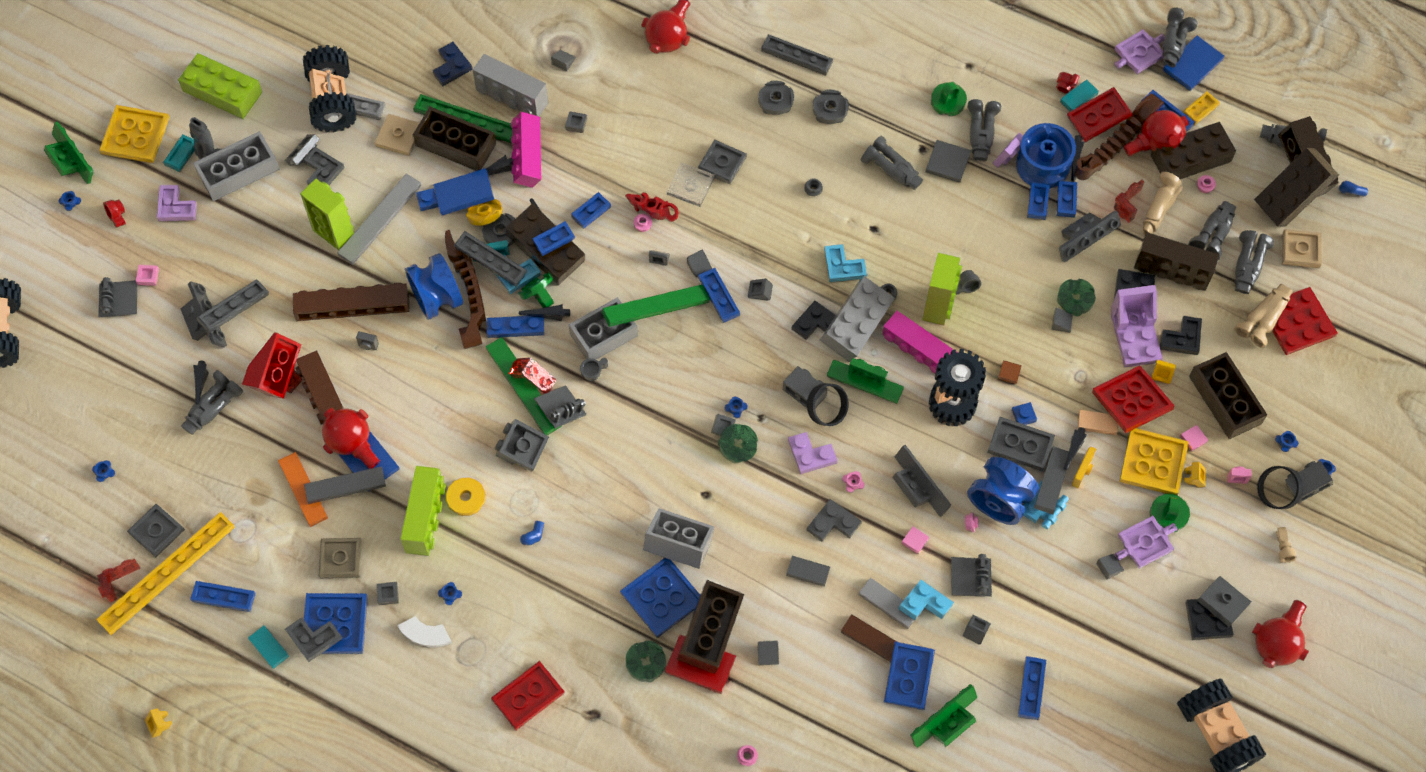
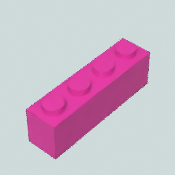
(526, 149)
(915, 340)

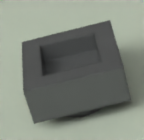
(576, 122)
(367, 341)
(721, 423)
(387, 593)

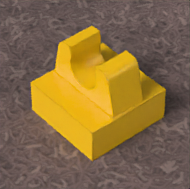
(1163, 371)
(1198, 475)
(155, 722)

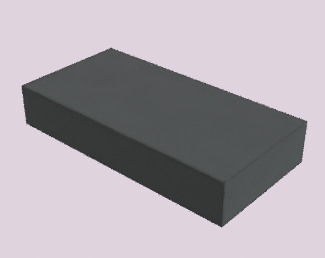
(808, 571)

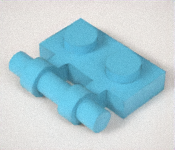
(1049, 519)

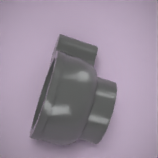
(968, 282)
(591, 368)

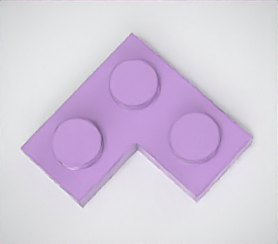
(1009, 152)
(171, 208)
(809, 458)

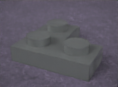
(326, 167)
(832, 517)
(313, 643)

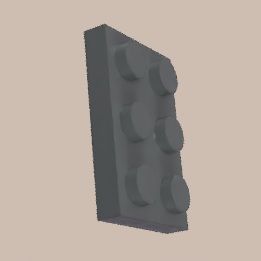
(1021, 443)

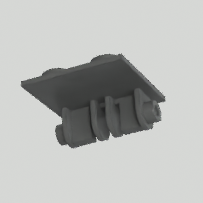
(117, 298)
(561, 406)
(971, 576)

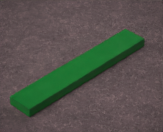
(502, 129)
(655, 305)
(523, 388)

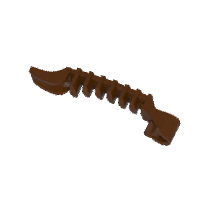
(1120, 138)
(463, 264)

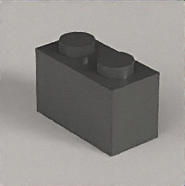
(800, 384)
(1314, 479)

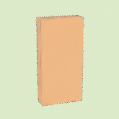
(1097, 422)

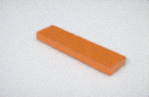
(297, 478)

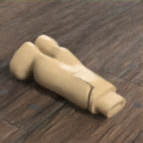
(1162, 202)
(1265, 316)

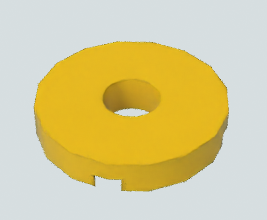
(484, 212)
(462, 486)

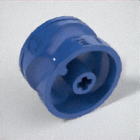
(1045, 154)
(434, 286)
(1003, 491)

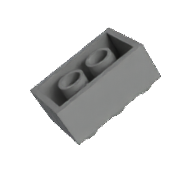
(596, 337)
(678, 538)

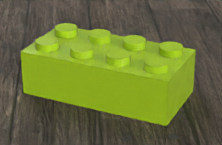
(220, 85)
(327, 213)
(942, 289)
(422, 511)

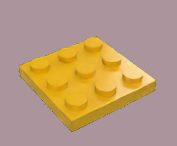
(134, 134)
(1154, 461)

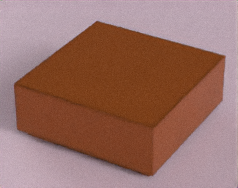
(1009, 372)

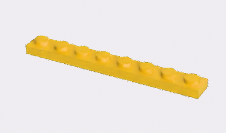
(165, 573)

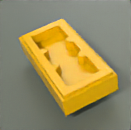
(1201, 107)
(1085, 467)

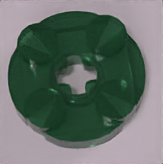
(1071, 305)
(748, 444)
(642, 650)

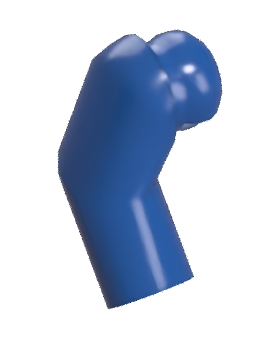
(1347, 186)
(533, 536)

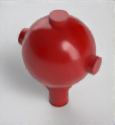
(666, 29)
(1158, 131)
(347, 434)
(1281, 638)

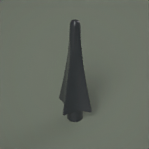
(1079, 146)
(500, 166)
(553, 312)
(200, 375)
(1076, 442)

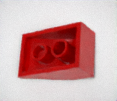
(273, 366)

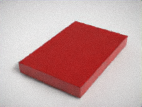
(1099, 114)
(714, 682)
(527, 695)

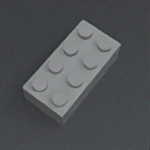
(510, 86)
(236, 166)
(857, 319)

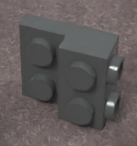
(521, 445)

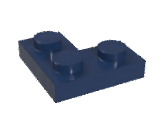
(455, 65)

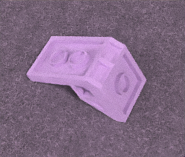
(1133, 321)

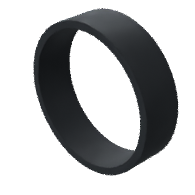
(811, 404)
(1260, 487)

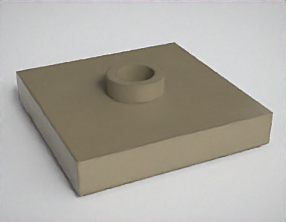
(340, 558)

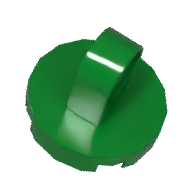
(948, 99)
(537, 288)
(1169, 510)

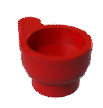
(1066, 82)
(114, 210)

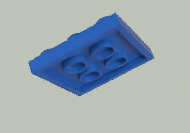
(661, 596)
(345, 612)

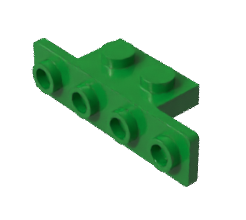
(66, 155)
(866, 378)
(948, 721)

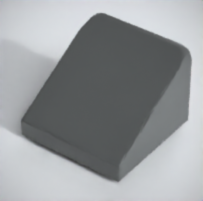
(562, 60)
(658, 257)
(698, 263)
(760, 289)
(1062, 320)
(1109, 566)
(976, 629)
(768, 653)

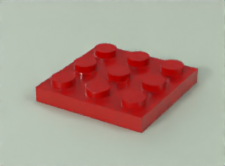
(1303, 323)
(1133, 399)

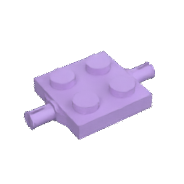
(1139, 51)
(1146, 542)

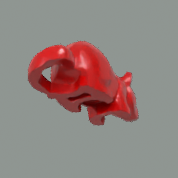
(654, 207)

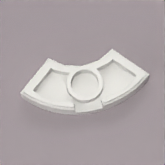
(423, 634)

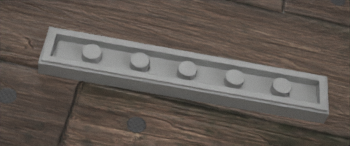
(379, 219)

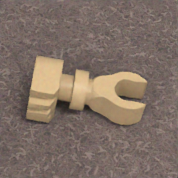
(1286, 554)

